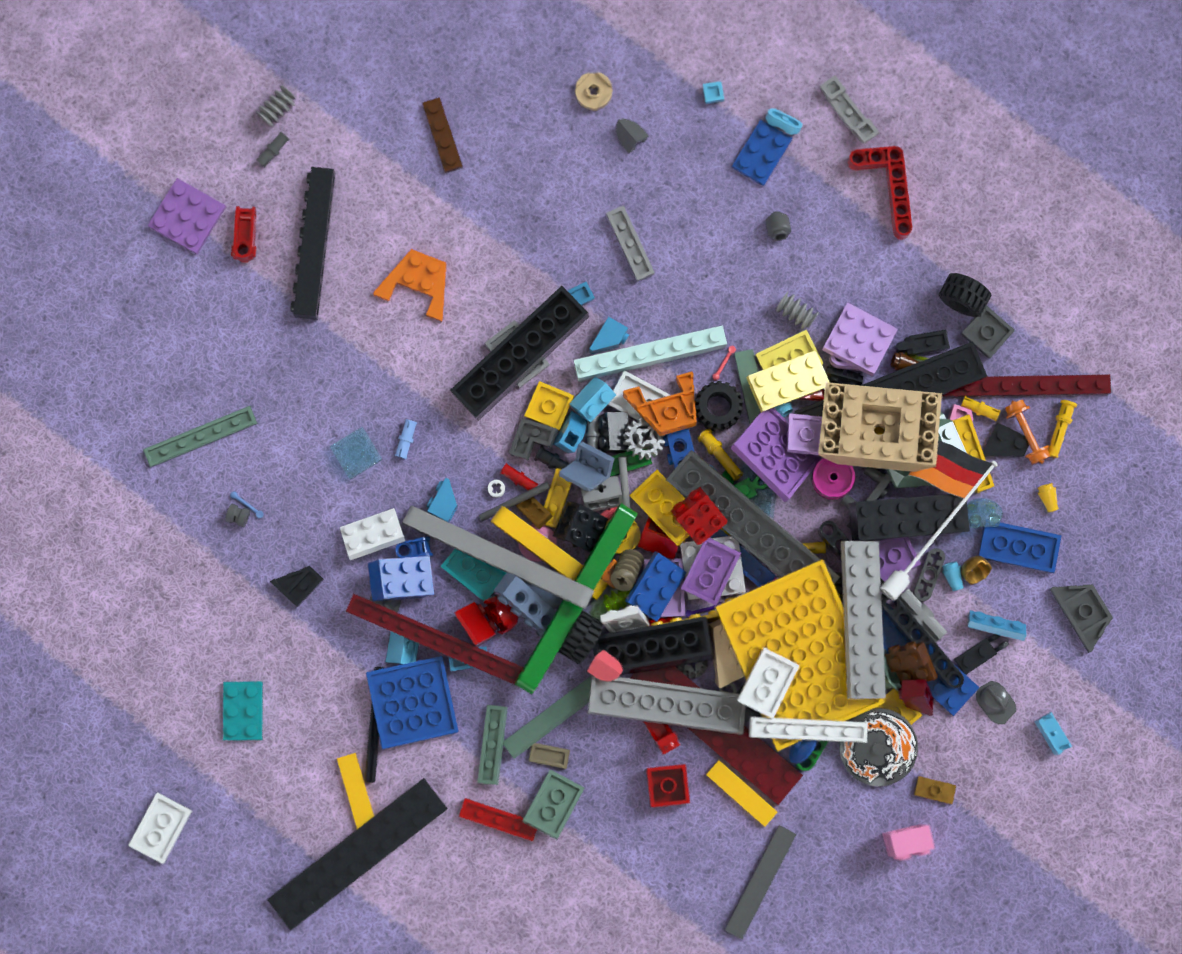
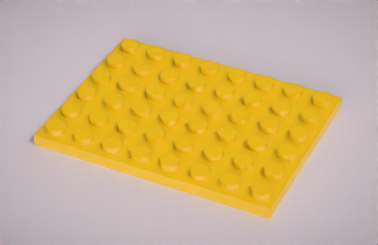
(804, 623)

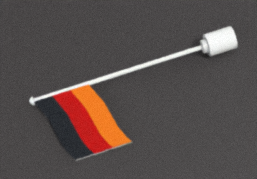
(954, 474)

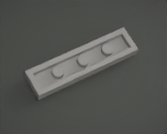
(630, 243)

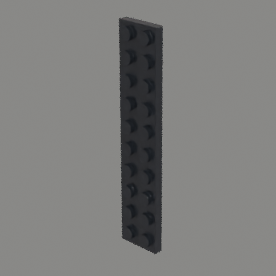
(935, 375)
(357, 854)

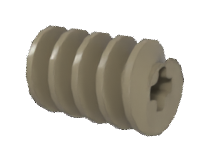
(627, 569)

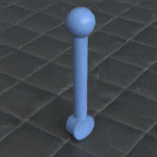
(234, 495)

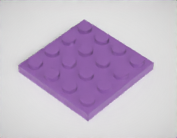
(765, 452)

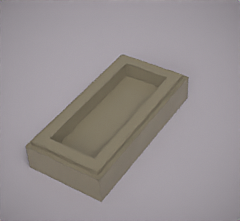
(549, 755)

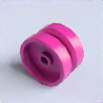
(830, 488)

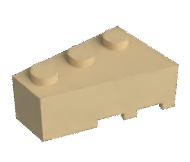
(725, 662)

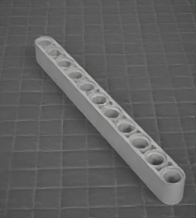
(498, 557)

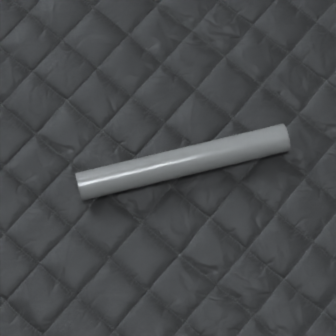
(624, 481)

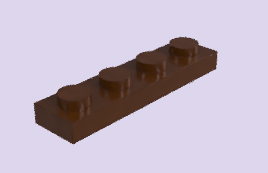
(442, 135)

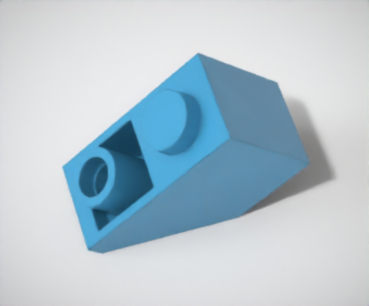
(571, 433)
(444, 503)

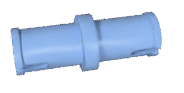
(405, 439)

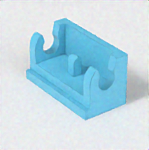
(1053, 733)

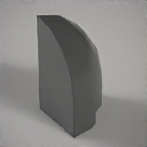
(630, 134)

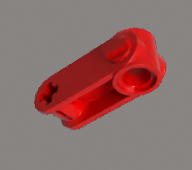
(244, 234)

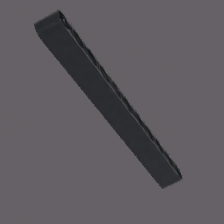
(900, 609)

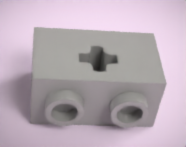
(603, 496)

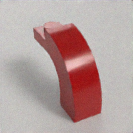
(663, 736)

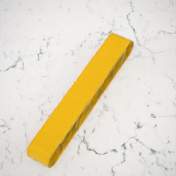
(541, 547)

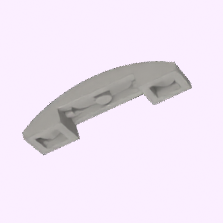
(848, 111)

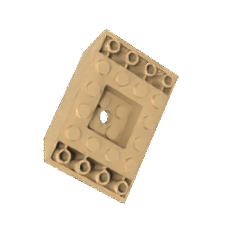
(906, 416)

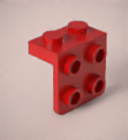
(698, 516)

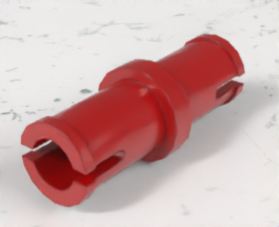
(518, 478)

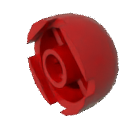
(500, 614)

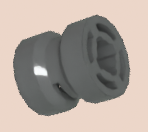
(237, 515)

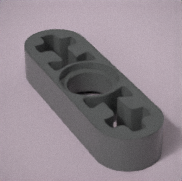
(939, 563)

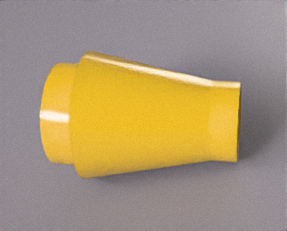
(1048, 496)

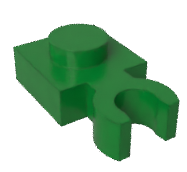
(749, 488)

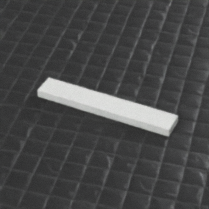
(808, 729)

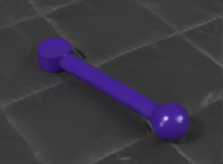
(689, 612)

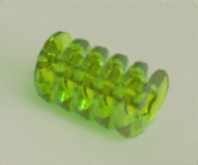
(616, 600)

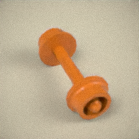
(1017, 409)

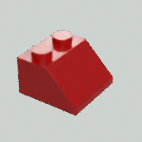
(655, 540)
(475, 623)

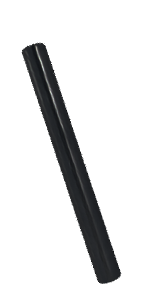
(372, 748)

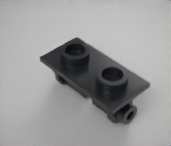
(836, 376)

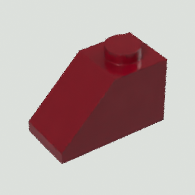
(917, 696)

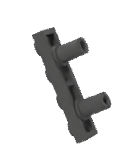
(882, 481)

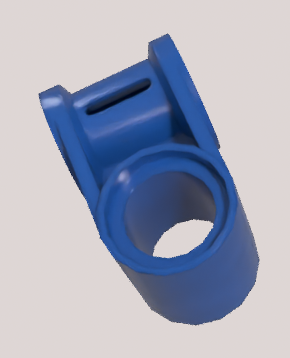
(415, 547)

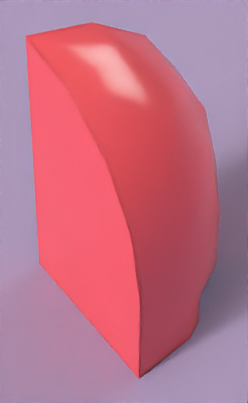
(605, 667)

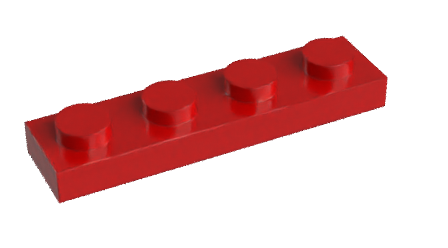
(496, 819)

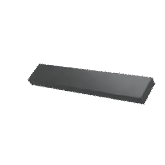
(760, 882)

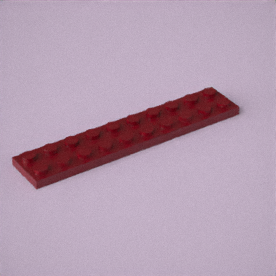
(744, 753)

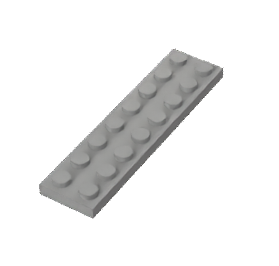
(863, 620)
(667, 704)

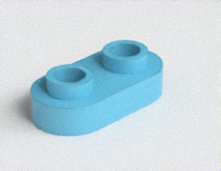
(787, 123)

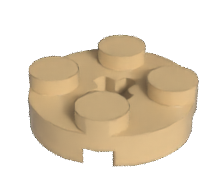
(593, 101)

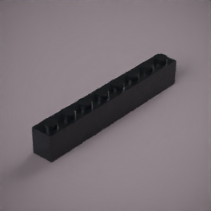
(314, 243)

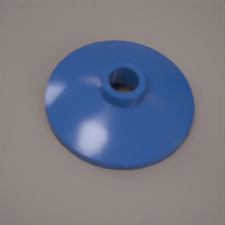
(801, 750)

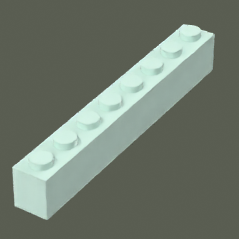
(650, 353)

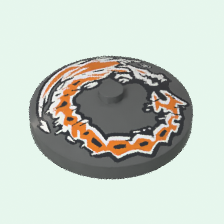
(888, 751)

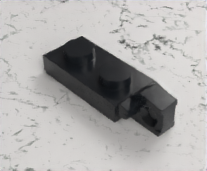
(924, 343)

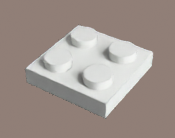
(624, 619)

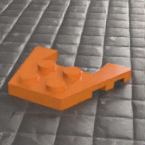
(419, 274)
(670, 412)

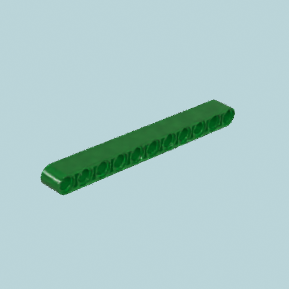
(567, 612)

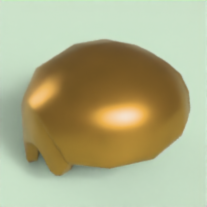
(980, 567)

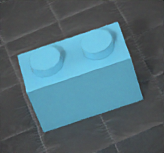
(592, 399)

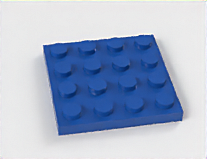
(412, 702)

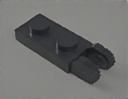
(979, 654)

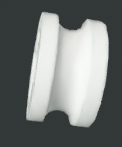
(490, 488)

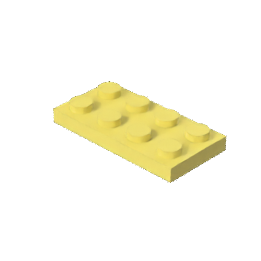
(788, 381)

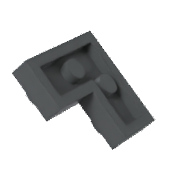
(529, 434)

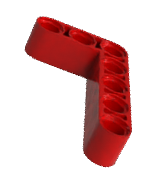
(892, 182)

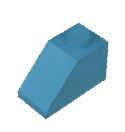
(609, 337)

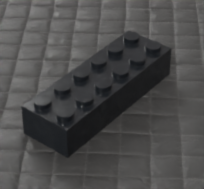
(906, 517)
(659, 645)

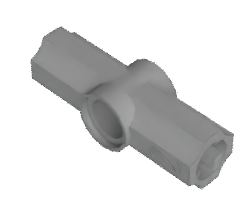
(922, 615)

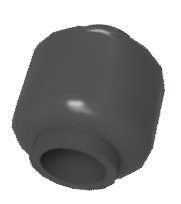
(778, 226)

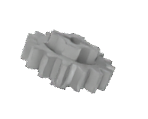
(637, 434)

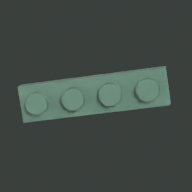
(492, 744)

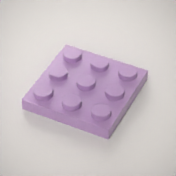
(860, 339)

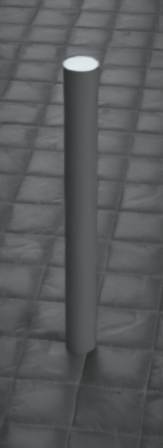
(516, 500)

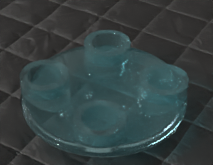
(984, 513)

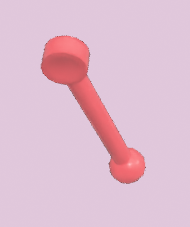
(731, 350)

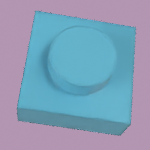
(713, 92)

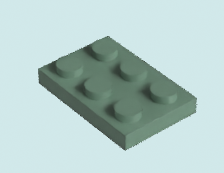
(553, 804)

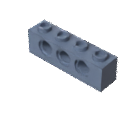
(507, 590)

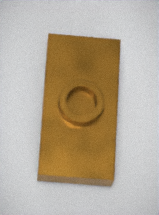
(534, 512)
(935, 790)

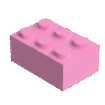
(907, 841)

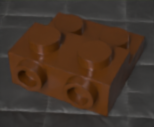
(911, 662)

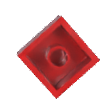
(668, 785)

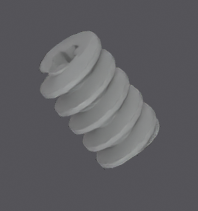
(276, 105)
(796, 311)

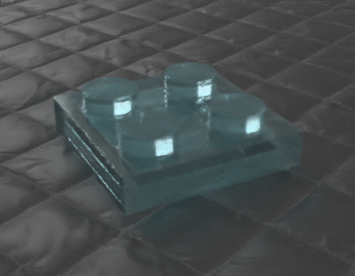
(356, 453)

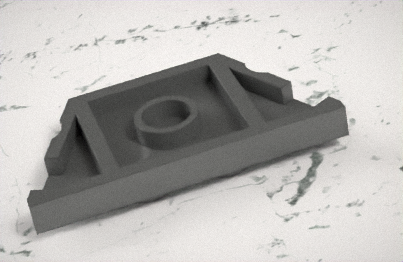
(1084, 612)

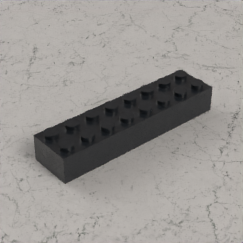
(520, 353)

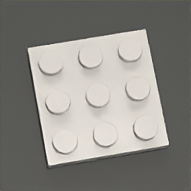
(736, 582)

